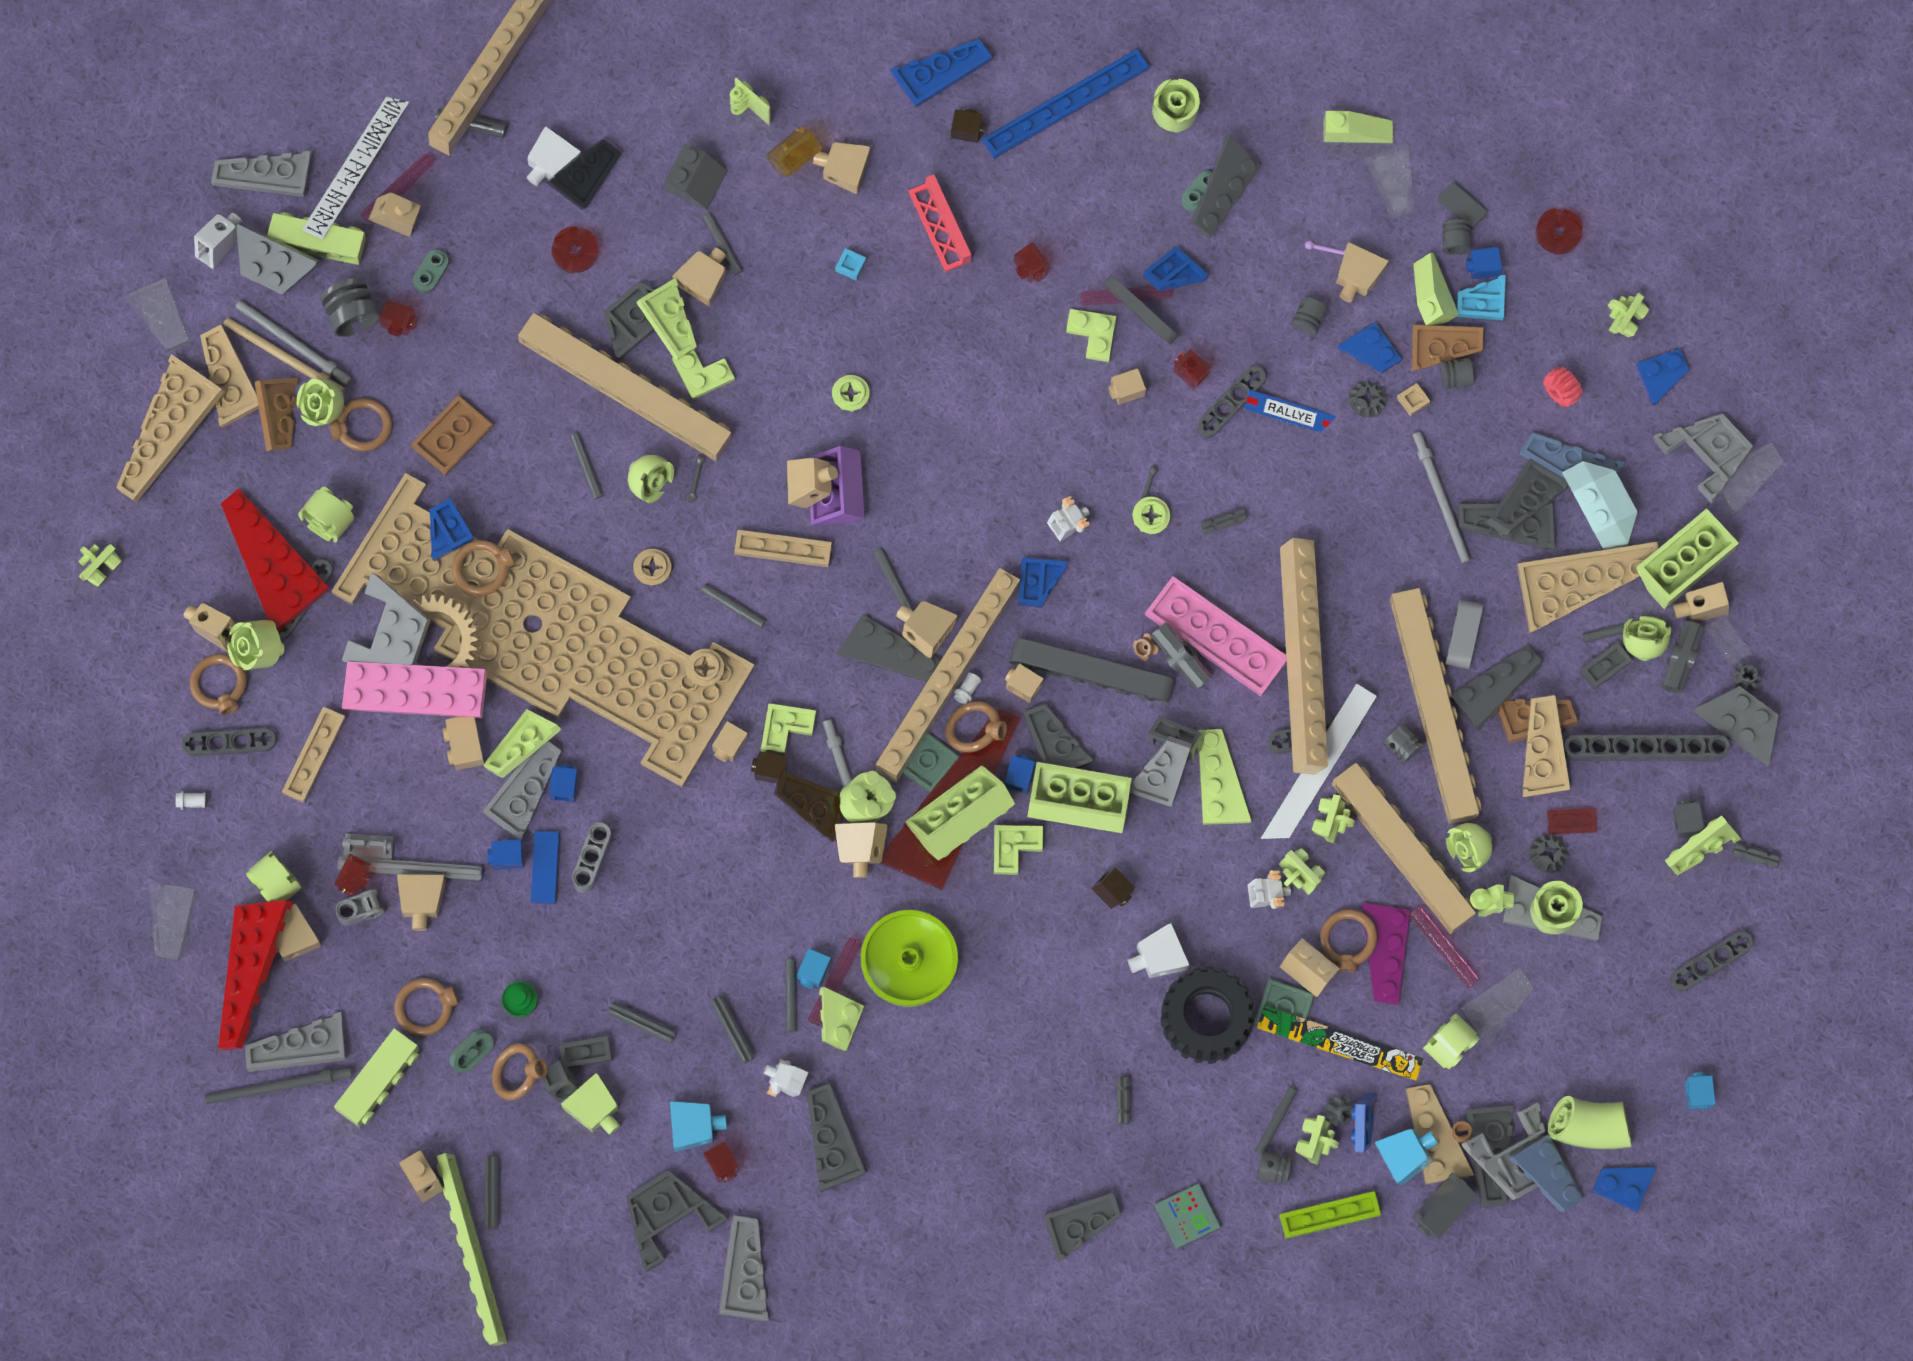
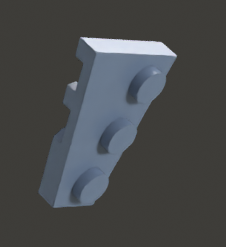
(1546, 1168)

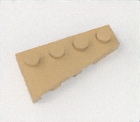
(229, 375)
(1545, 757)
(1428, 1117)

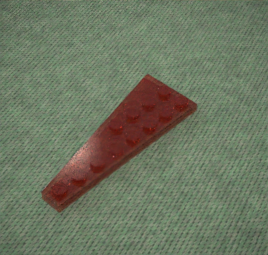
(906, 851)

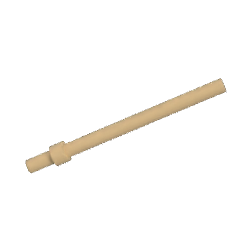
(277, 352)

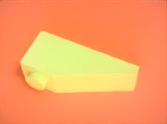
(1356, 127)
(1432, 292)

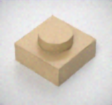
(1413, 399)

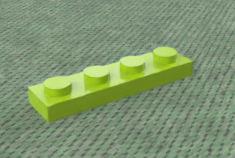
(1329, 1215)

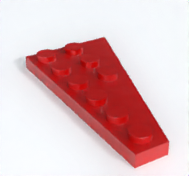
(278, 572)
(249, 963)

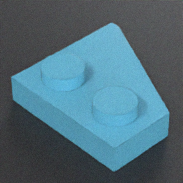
(1483, 300)

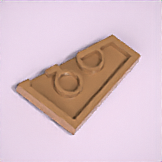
(275, 407)
(1515, 717)

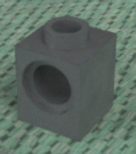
(1688, 818)
(560, 1081)

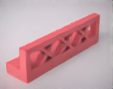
(948, 221)

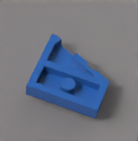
(1174, 271)
(1371, 348)
(1662, 373)
(447, 530)
(1038, 580)
(1364, 1122)
(1624, 1185)

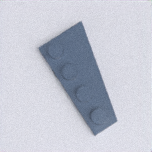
(1561, 457)

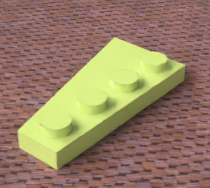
(1220, 787)

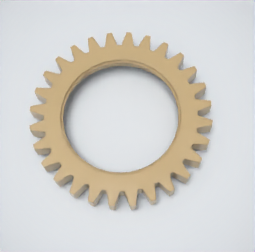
(462, 621)

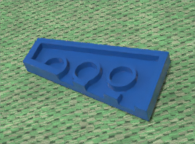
(932, 75)

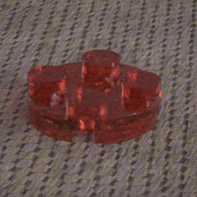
(579, 238)
(1555, 243)

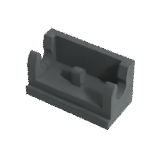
(1164, 728)

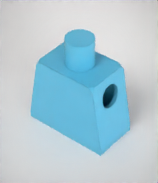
(693, 1124)
(1407, 1153)

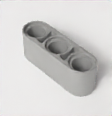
(1464, 634)
(590, 846)

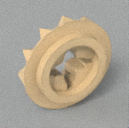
(661, 560)
(697, 659)

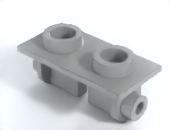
(368, 846)

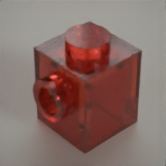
(1031, 263)
(397, 318)
(1191, 369)
(353, 875)
(722, 1162)

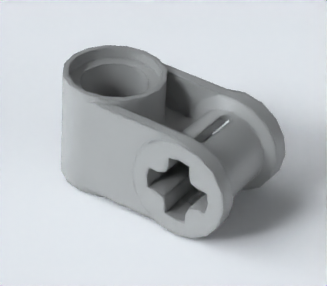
(361, 908)

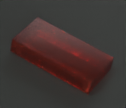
(1571, 821)

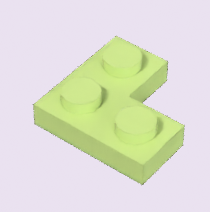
(1098, 329)
(699, 379)
(781, 721)
(1009, 841)

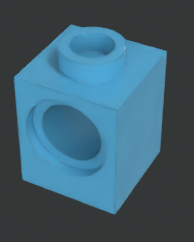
(813, 969)
(1699, 1091)

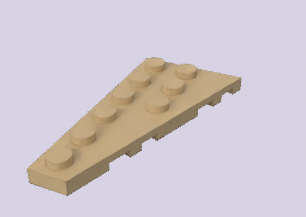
(170, 420)
(1570, 582)

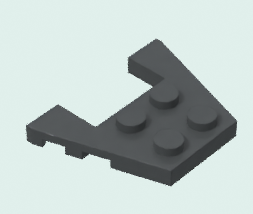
(660, 1206)

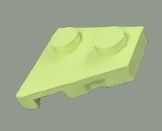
(838, 1018)

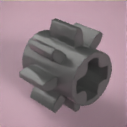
(1748, 669)
(1339, 1110)

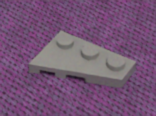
(1162, 773)

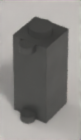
(1444, 1207)

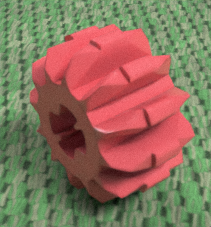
(1562, 386)

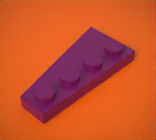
(1388, 956)

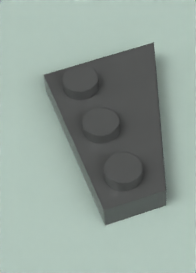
(1052, 739)
(1078, 1223)

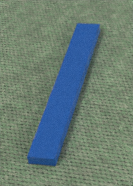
(1065, 103)

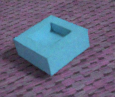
(850, 264)

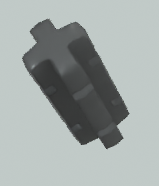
(1223, 521)
(1756, 855)
(1123, 1100)

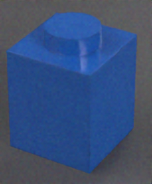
(1484, 263)
(1019, 773)
(563, 783)
(505, 854)

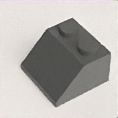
(695, 177)

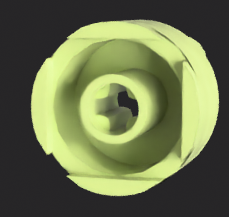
(1165, 107)
(327, 514)
(255, 644)
(866, 798)
(273, 878)
(1561, 895)
(1450, 1041)

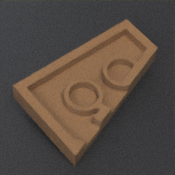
(1443, 343)

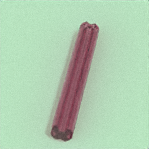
(402, 182)
(1107, 297)
(1443, 947)
(836, 976)

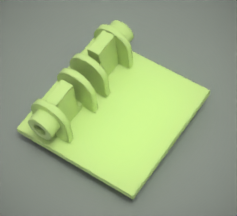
(743, 97)

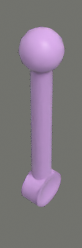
(1309, 245)

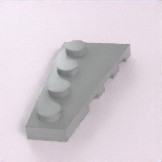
(273, 174)
(520, 794)
(1586, 926)
(299, 1047)
(743, 1282)

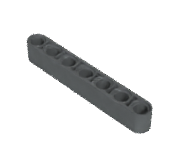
(1091, 670)
(1655, 742)

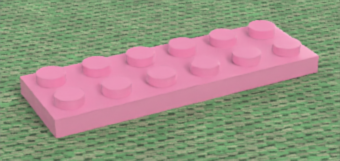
(1217, 636)
(414, 689)

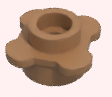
(1139, 647)

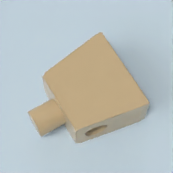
(844, 165)
(396, 213)
(1359, 272)
(702, 275)
(809, 481)
(1715, 603)
(210, 624)
(926, 626)
(860, 845)
(420, 897)
(296, 937)
(421, 1176)

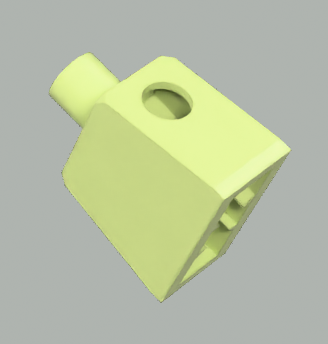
(593, 1106)

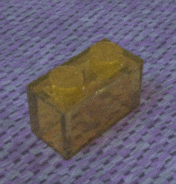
(793, 152)

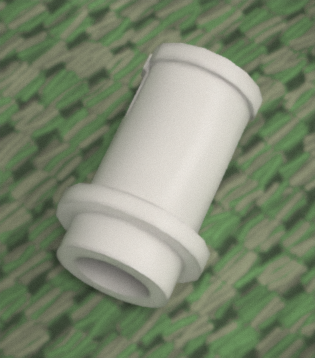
(967, 688)
(191, 800)

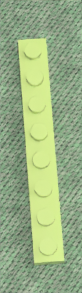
(469, 1242)

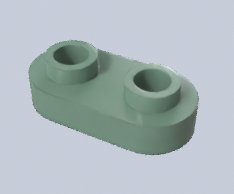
(1195, 189)
(431, 270)
(471, 1051)

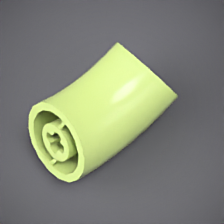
(1590, 1124)

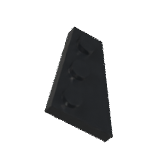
(585, 174)

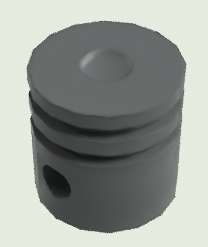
(1456, 236)
(1309, 316)
(1457, 373)
(1403, 743)
(1273, 1168)

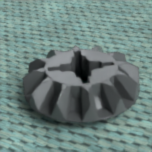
(1359, 405)
(1543, 862)

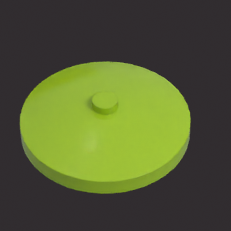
(909, 958)

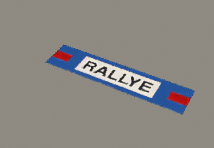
(1287, 411)

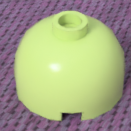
(320, 402)
(651, 473)
(1646, 637)
(1470, 841)

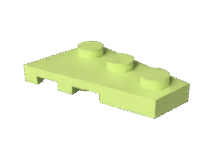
(667, 316)
(521, 741)
(1707, 841)

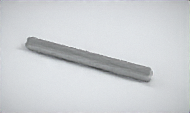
(420, 868)

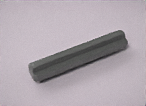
(642, 1022)
(732, 1029)
(491, 1193)

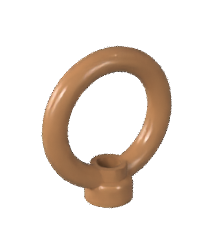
(339, 431)
(503, 559)
(225, 701)
(994, 730)
(1348, 962)
(447, 997)
(534, 1069)

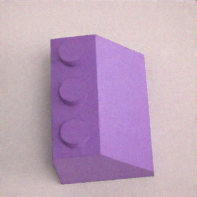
(846, 499)

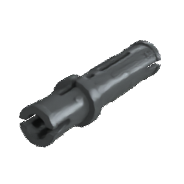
(483, 126)

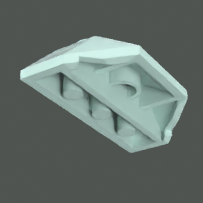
(1603, 503)

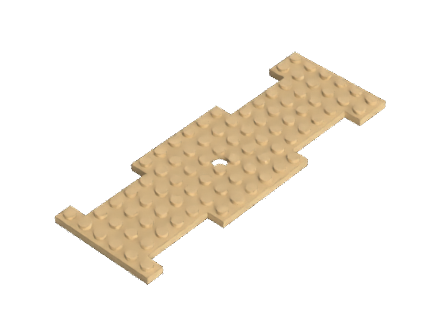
(576, 655)

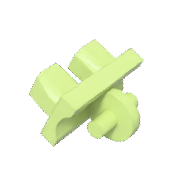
(1623, 311)
(107, 557)
(1336, 820)
(1299, 873)
(1491, 900)
(1320, 1141)

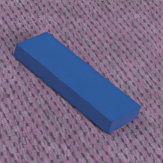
(544, 867)

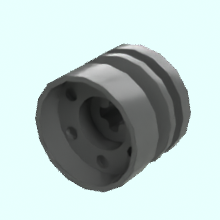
(347, 304)

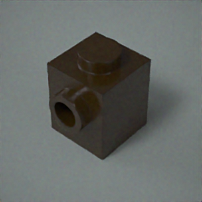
(967, 125)
(769, 766)
(1113, 888)

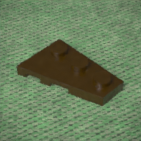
(811, 802)

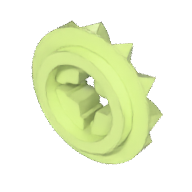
(858, 385)
(1159, 508)

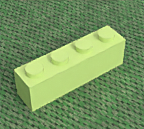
(337, 244)
(376, 1078)

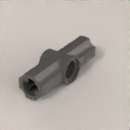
(1181, 656)
(1682, 657)

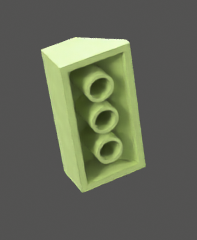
(1686, 558)
(1079, 797)
(960, 812)

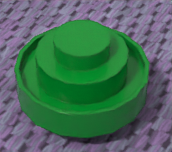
(519, 999)

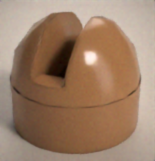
(1460, 1128)

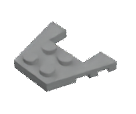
(1716, 444)
(398, 633)
(1498, 1166)

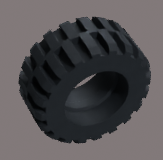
(1196, 1045)

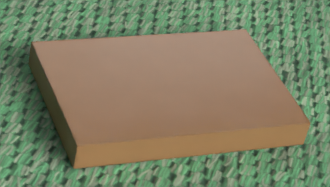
(452, 435)

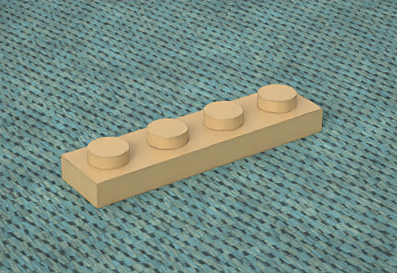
(782, 548)
(313, 755)

